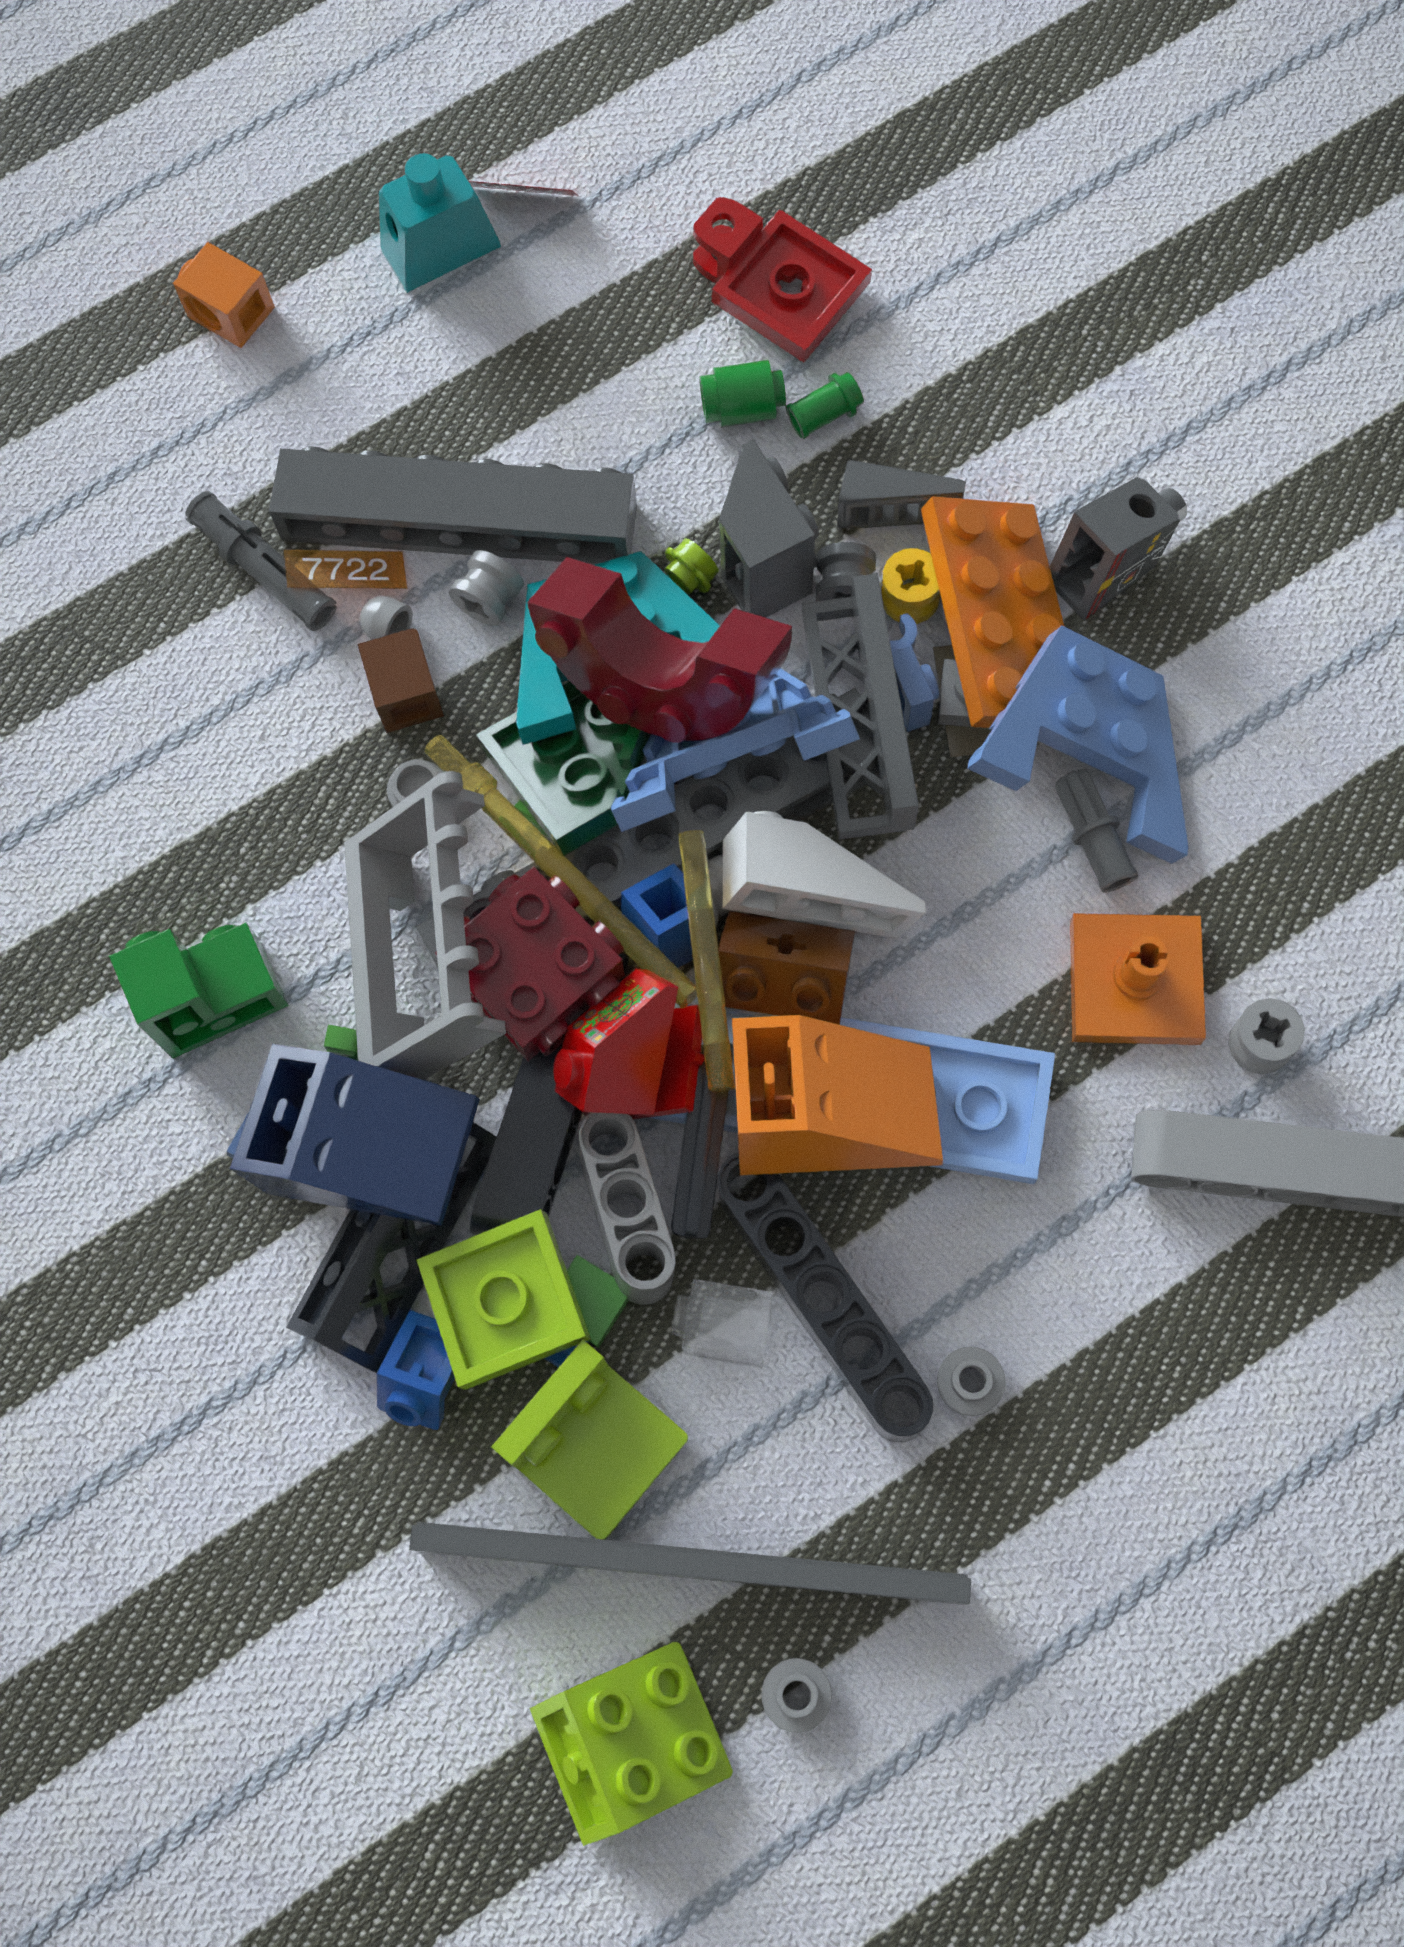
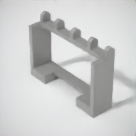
(382, 880)

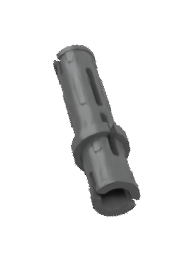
(242, 545)

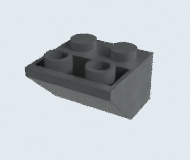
(765, 537)

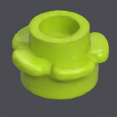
(690, 567)

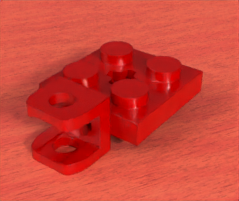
(757, 258)

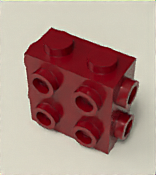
(539, 961)

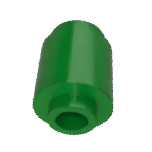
(742, 393)

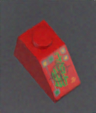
(618, 1048)

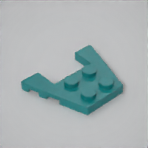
(541, 697)

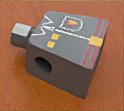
(1131, 529)

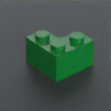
(198, 991)

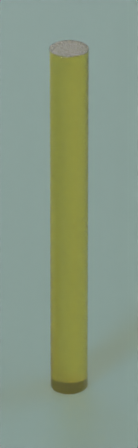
(706, 961)

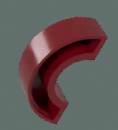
(645, 673)

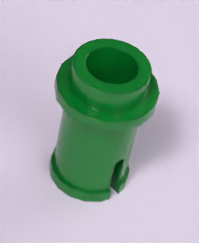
(825, 404)

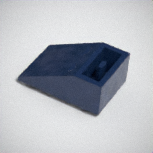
(354, 1135)

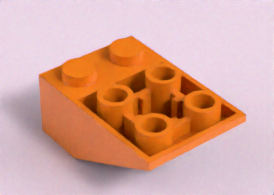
(831, 1098)

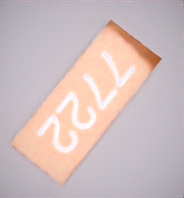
(345, 569)

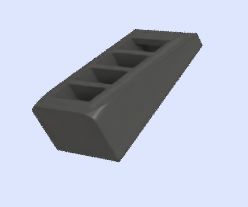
(889, 495)

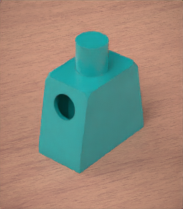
(432, 221)

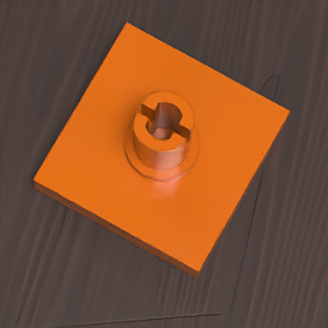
(1137, 979)

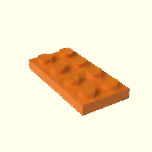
(992, 594)

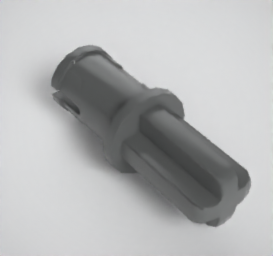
(1095, 830)

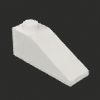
(805, 877)

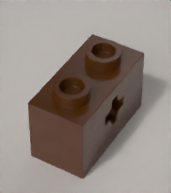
(784, 966)

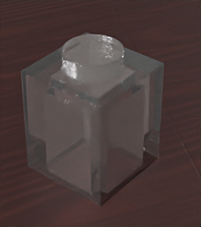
(724, 1322)

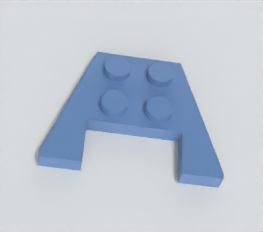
(778, 713)
(1100, 713)

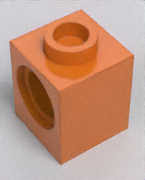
(224, 294)

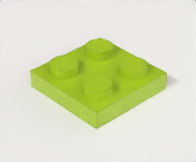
(503, 1299)

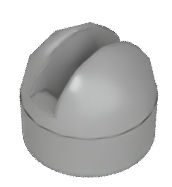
(385, 616)

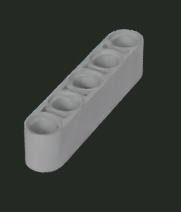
(1269, 1161)

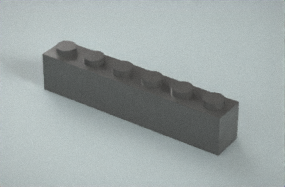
(453, 505)

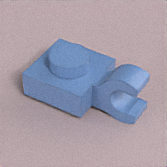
(915, 683)

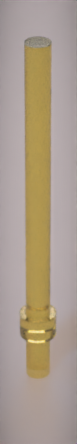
(552, 862)

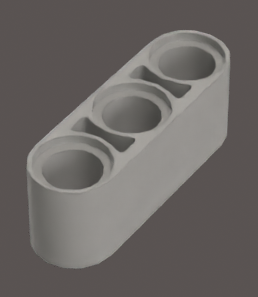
(632, 1236)

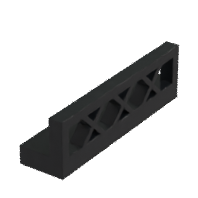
(354, 1266)

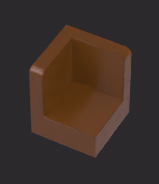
(400, 680)

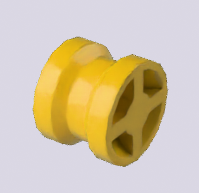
(916, 598)

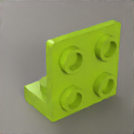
(591, 1441)
(631, 1743)

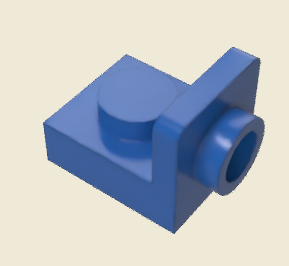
(415, 1374)

